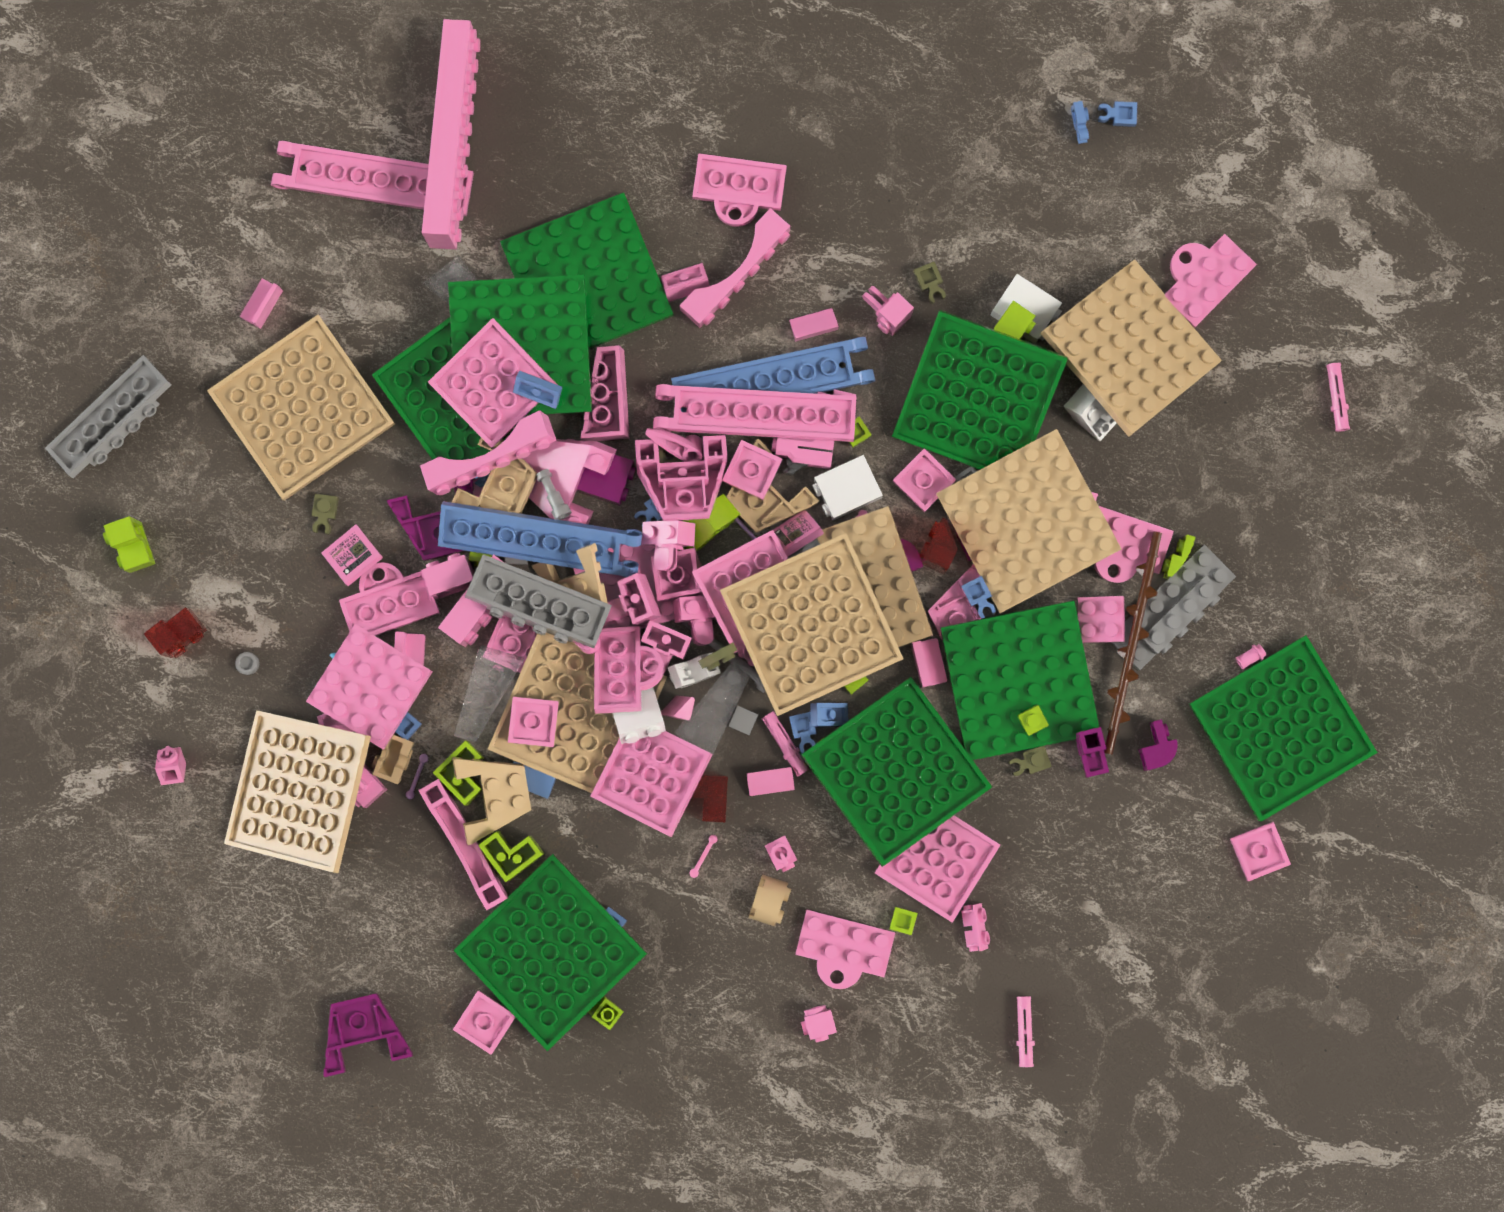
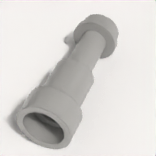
(560, 509)

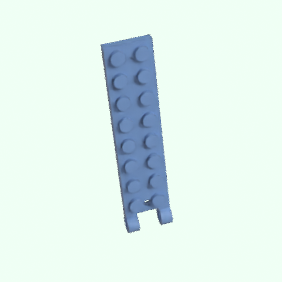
(795, 372)
(533, 538)

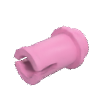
(1251, 656)

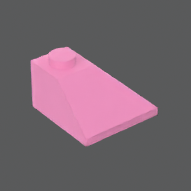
(679, 581)

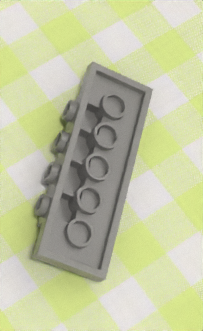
(109, 418)
(537, 602)
(1179, 603)

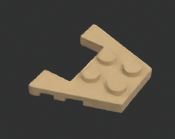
(505, 487)
(773, 509)
(584, 582)
(503, 794)

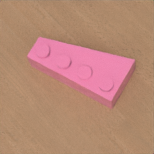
(608, 397)

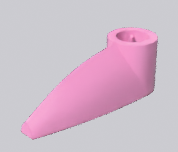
(685, 448)

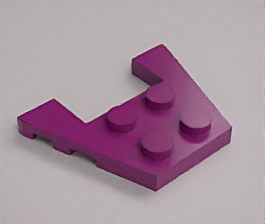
(424, 529)
(360, 1022)

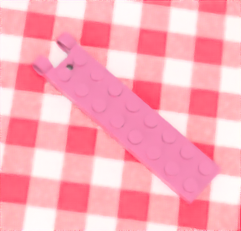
(358, 176)
(758, 413)

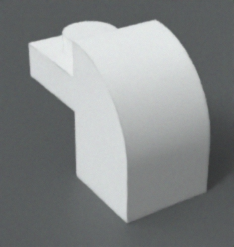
(690, 672)

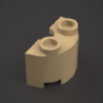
(393, 759)
(768, 900)

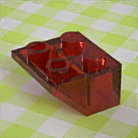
(941, 549)

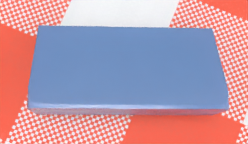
(538, 782)

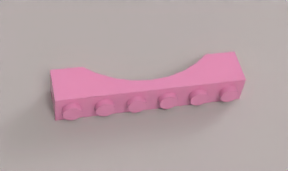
(705, 301)
(529, 435)
(472, 857)

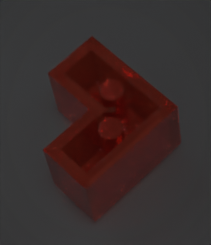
(175, 635)
(714, 792)

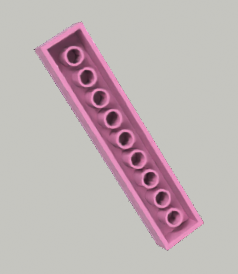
(450, 134)

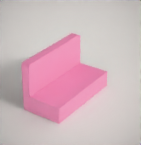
(261, 303)
(411, 645)
(929, 662)

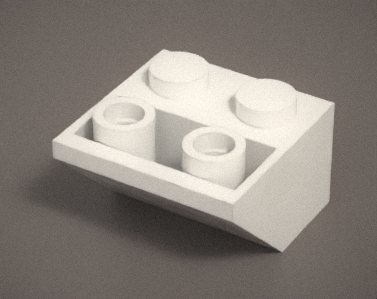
(1089, 413)

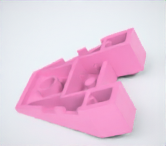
(566, 463)
(683, 488)

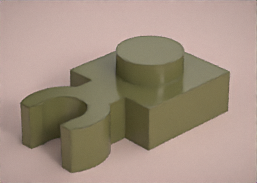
(929, 279)
(324, 508)
(1034, 761)

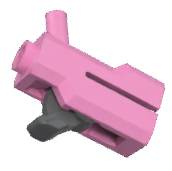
(803, 453)

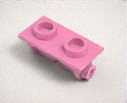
(978, 935)

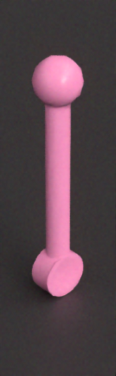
(712, 840)

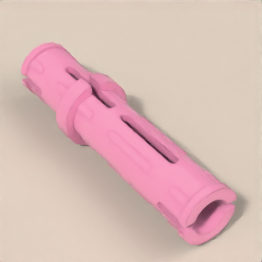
(1341, 422)
(788, 748)
(1025, 1060)

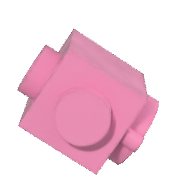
(170, 765)
(781, 854)
(818, 1023)

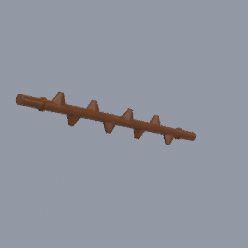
(1128, 652)

